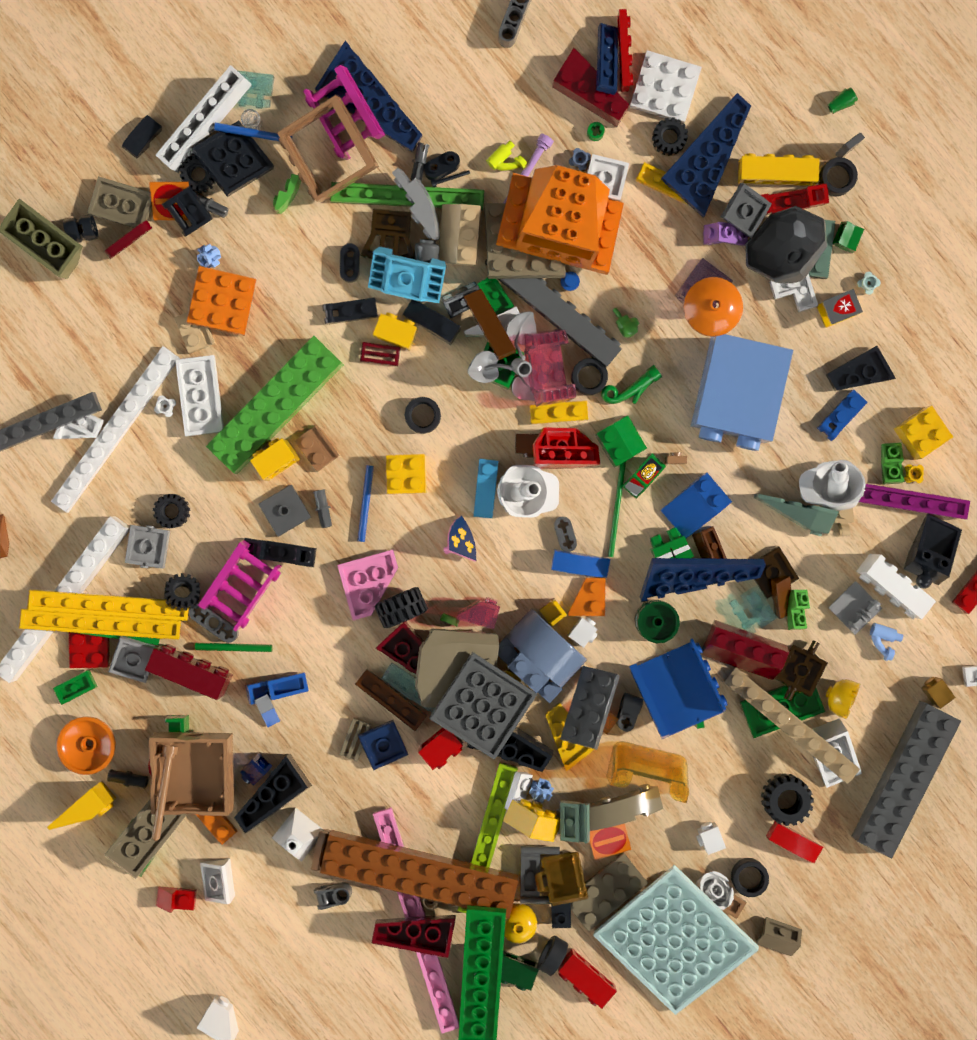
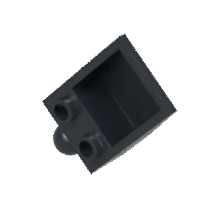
(933, 551)

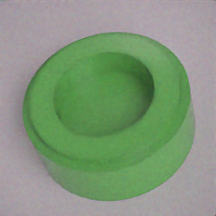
(449, 619)

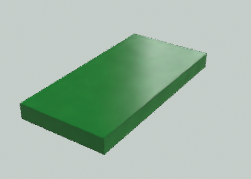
(800, 705)

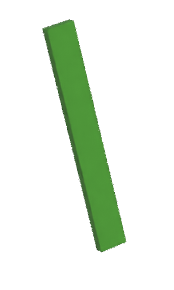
(394, 196)

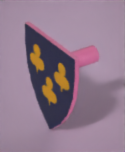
(461, 540)

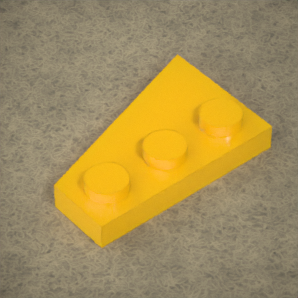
(569, 752)

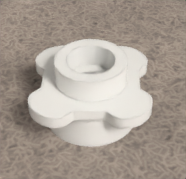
(160, 406)

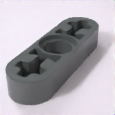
(222, 635)

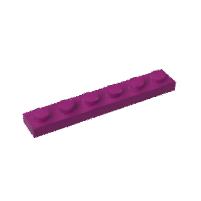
(915, 501)

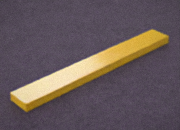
(103, 605)
(100, 624)

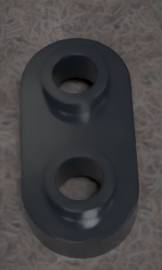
(443, 166)
(349, 263)

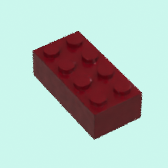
(189, 672)

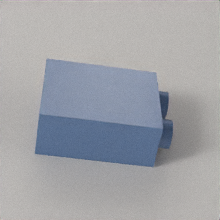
(741, 391)

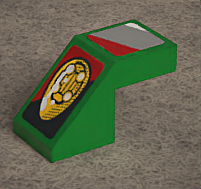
(644, 476)

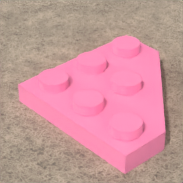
(367, 581)

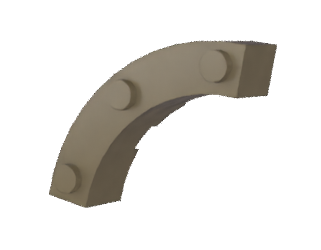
(623, 808)

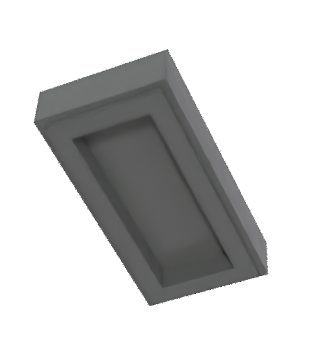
(850, 145)

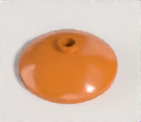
(706, 318)
(76, 752)

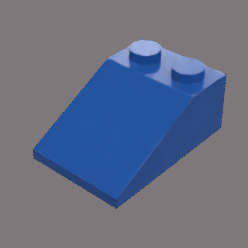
(696, 505)

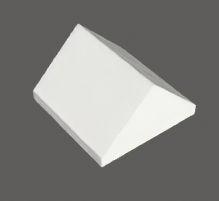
(218, 881)

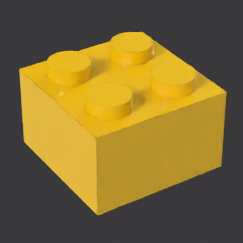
(923, 432)
(274, 459)
(406, 474)
(532, 820)

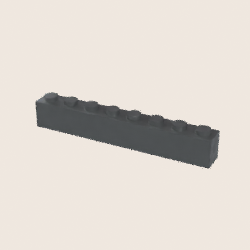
(565, 317)

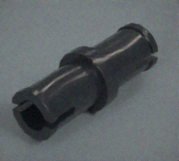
(127, 778)

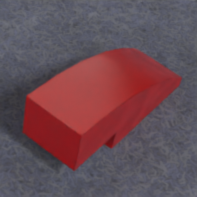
(794, 842)

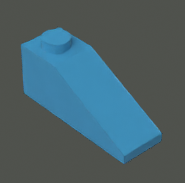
(485, 488)

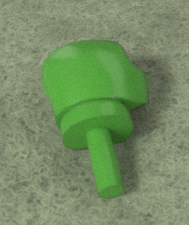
(626, 325)

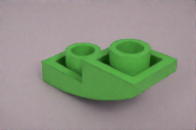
(284, 199)
(892, 463)
(797, 604)

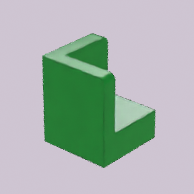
(178, 723)

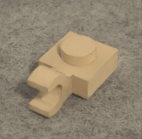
(843, 518)

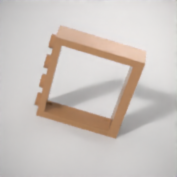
(297, 160)

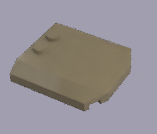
(444, 656)

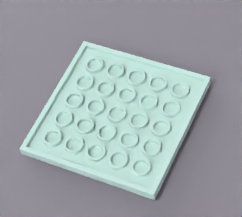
(675, 940)

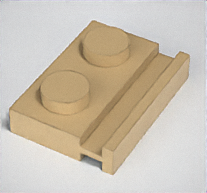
(194, 336)

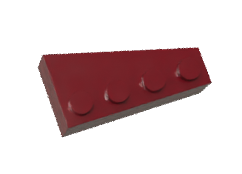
(578, 82)
(402, 646)
(417, 934)

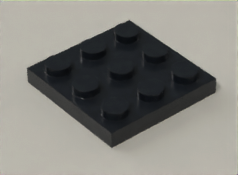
(232, 160)

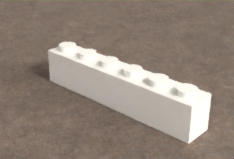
(201, 120)

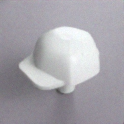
(833, 485)
(528, 491)

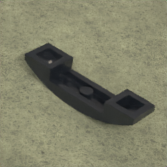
(282, 552)

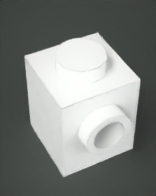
(583, 631)
(710, 838)

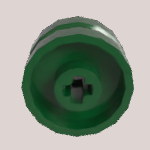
(667, 626)

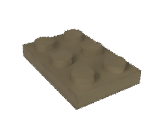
(120, 203)

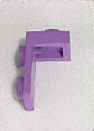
(723, 233)

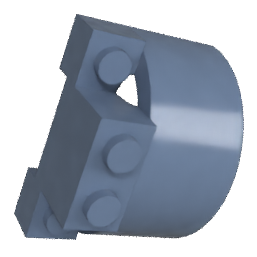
(541, 655)

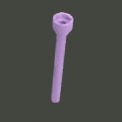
(543, 144)

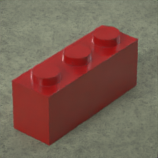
(586, 979)

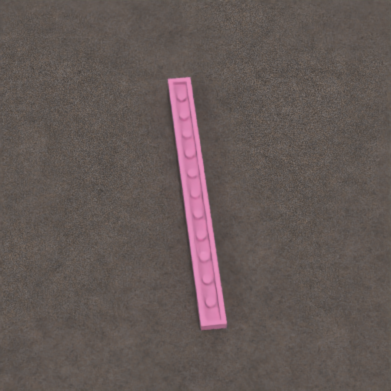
(413, 907)

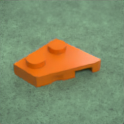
(590, 598)

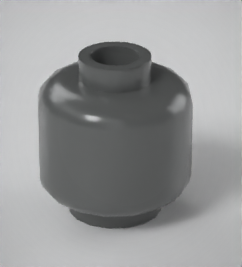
(426, 250)

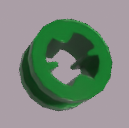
(590, 133)

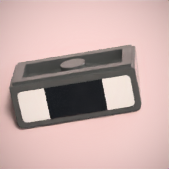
(455, 302)

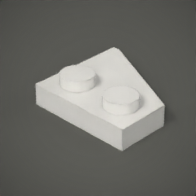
(83, 428)

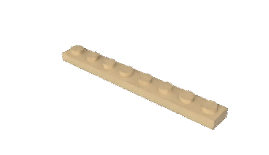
(792, 726)

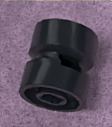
(73, 228)

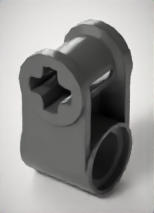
(629, 707)
(329, 896)

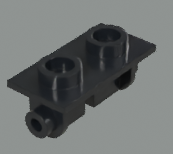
(561, 916)

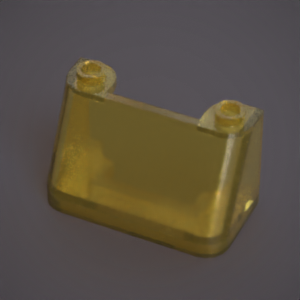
(649, 763)

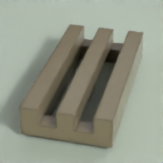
(349, 754)

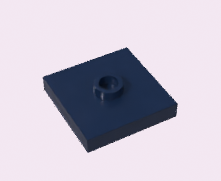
(383, 745)

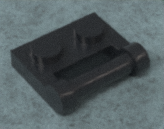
(191, 207)

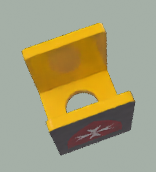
(839, 308)

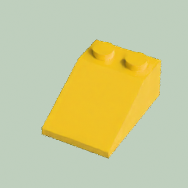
(92, 803)

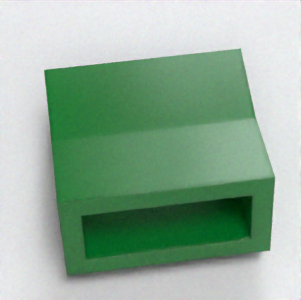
(848, 236)

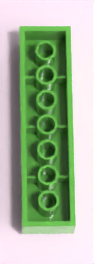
(275, 405)

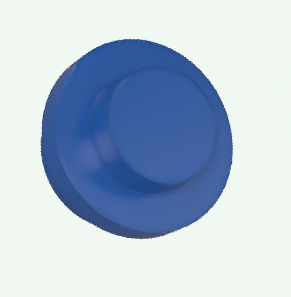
(570, 281)

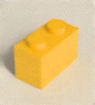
(395, 331)

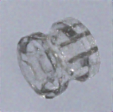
(249, 116)

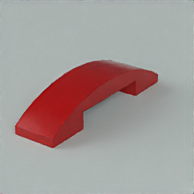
(805, 198)

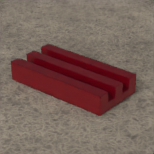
(377, 361)

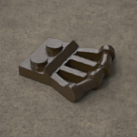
(389, 224)

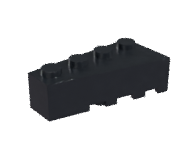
(525, 751)
(278, 790)

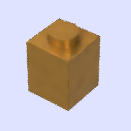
(937, 692)

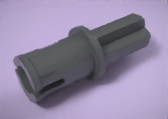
(419, 161)
(213, 206)
(322, 508)

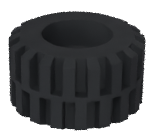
(401, 607)
(798, 810)

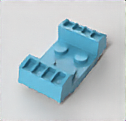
(406, 276)

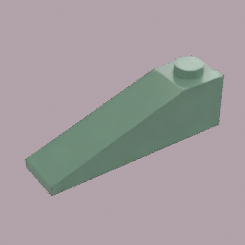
(809, 517)

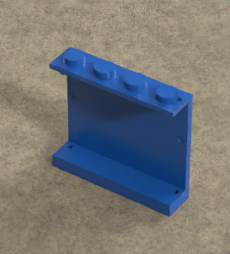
(678, 689)

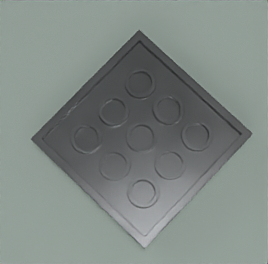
(483, 705)

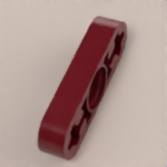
(128, 239)

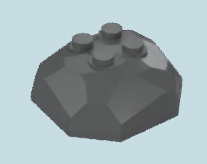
(787, 245)

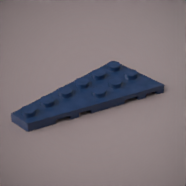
(703, 163)
(695, 574)

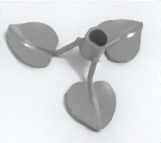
(485, 366)

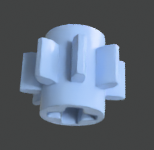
(208, 256)
(541, 790)

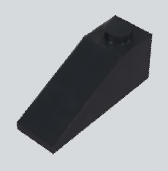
(432, 321)

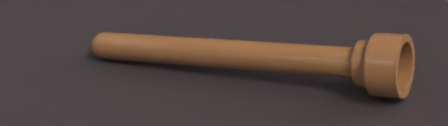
(169, 753)

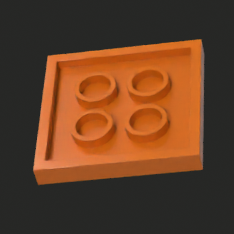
(221, 300)

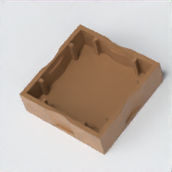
(199, 774)

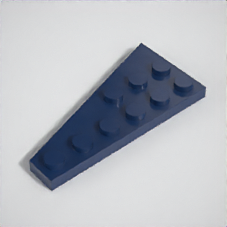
(386, 111)

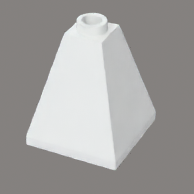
(297, 834)

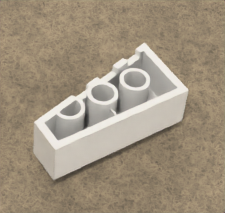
(895, 586)

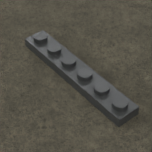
(49, 420)

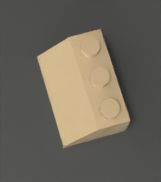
(459, 234)

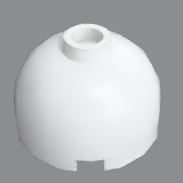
(716, 888)

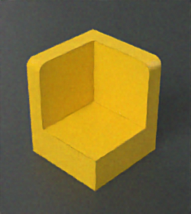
(553, 612)

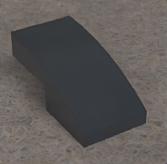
(141, 136)

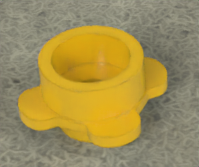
(919, 473)

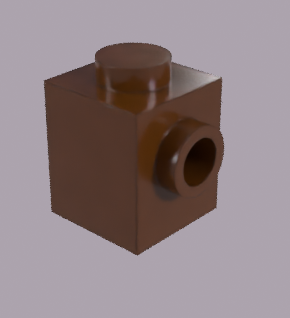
(524, 444)

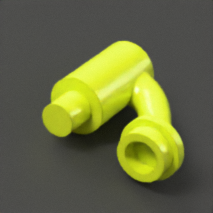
(496, 160)

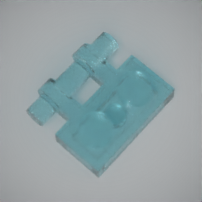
(261, 85)
(758, 607)

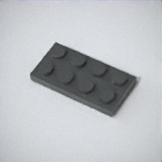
(590, 707)

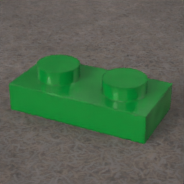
(495, 295)
(75, 687)

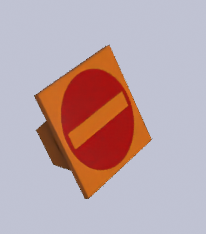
(160, 193)
(609, 841)

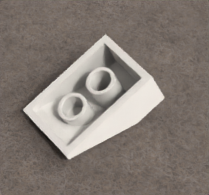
(837, 736)

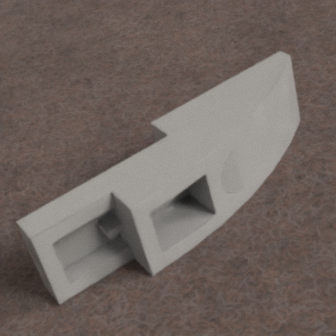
(423, 209)

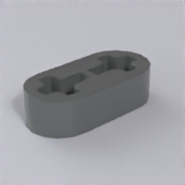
(560, 535)

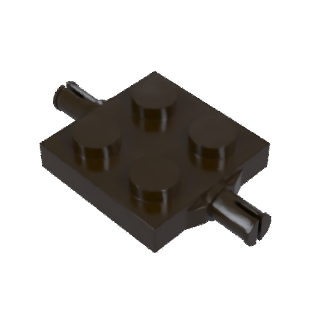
(802, 671)

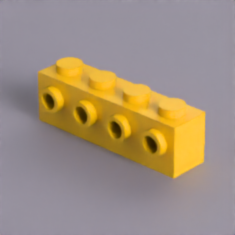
(778, 170)

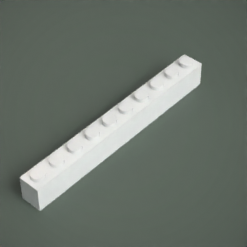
(75, 581)

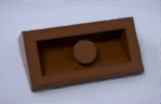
(708, 544)
(781, 591)

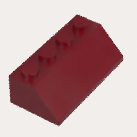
(745, 650)

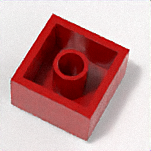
(440, 747)

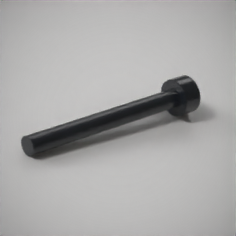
(434, 183)

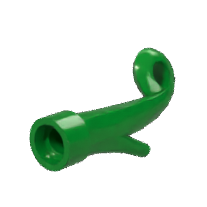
(637, 388)

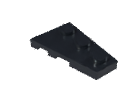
(861, 371)

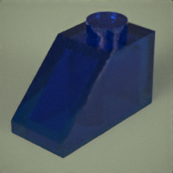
(255, 769)

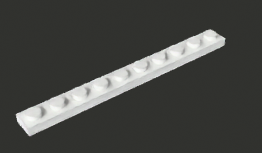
(115, 429)

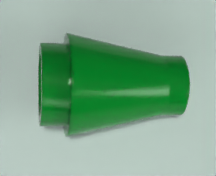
(843, 100)

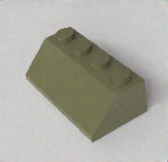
(41, 239)

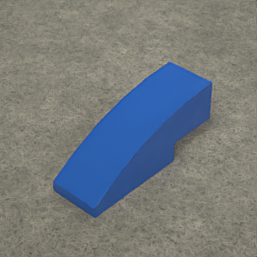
(580, 563)
(277, 687)

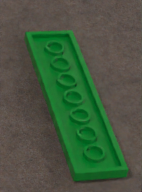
(482, 973)

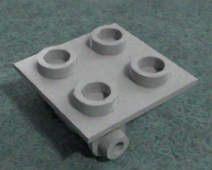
(855, 608)

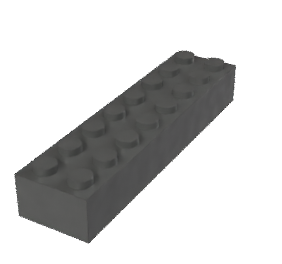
(906, 779)

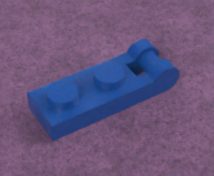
(842, 414)

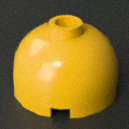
(842, 697)
(521, 924)

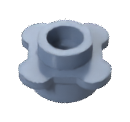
(578, 153)

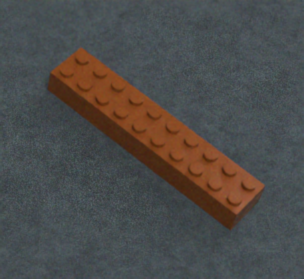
(417, 872)

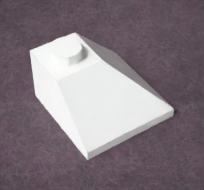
(219, 1020)

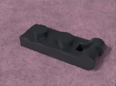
(350, 311)

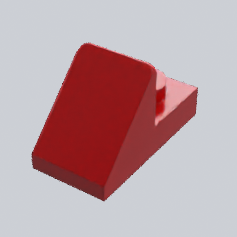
(176, 898)

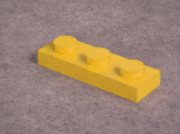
(559, 412)

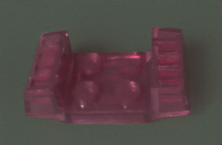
(547, 374)

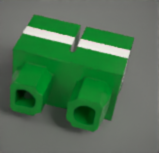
(677, 544)

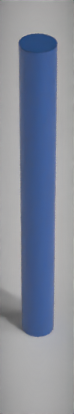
(246, 131)
(365, 503)

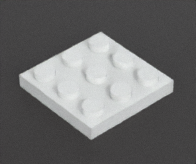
(665, 86)

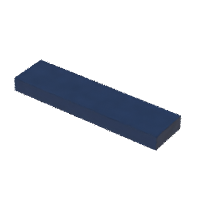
(607, 59)

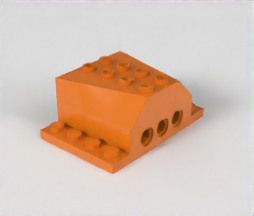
(561, 218)

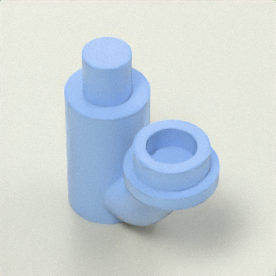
(883, 632)

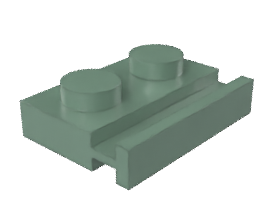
(574, 821)

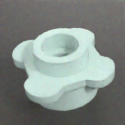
(874, 282)

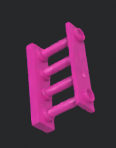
(362, 112)
(221, 584)

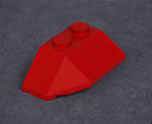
(564, 449)

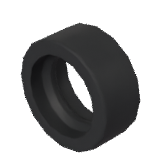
(848, 166)
(589, 362)
(408, 412)
(760, 888)
(552, 955)

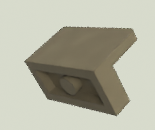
(780, 937)

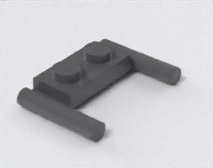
(529, 868)

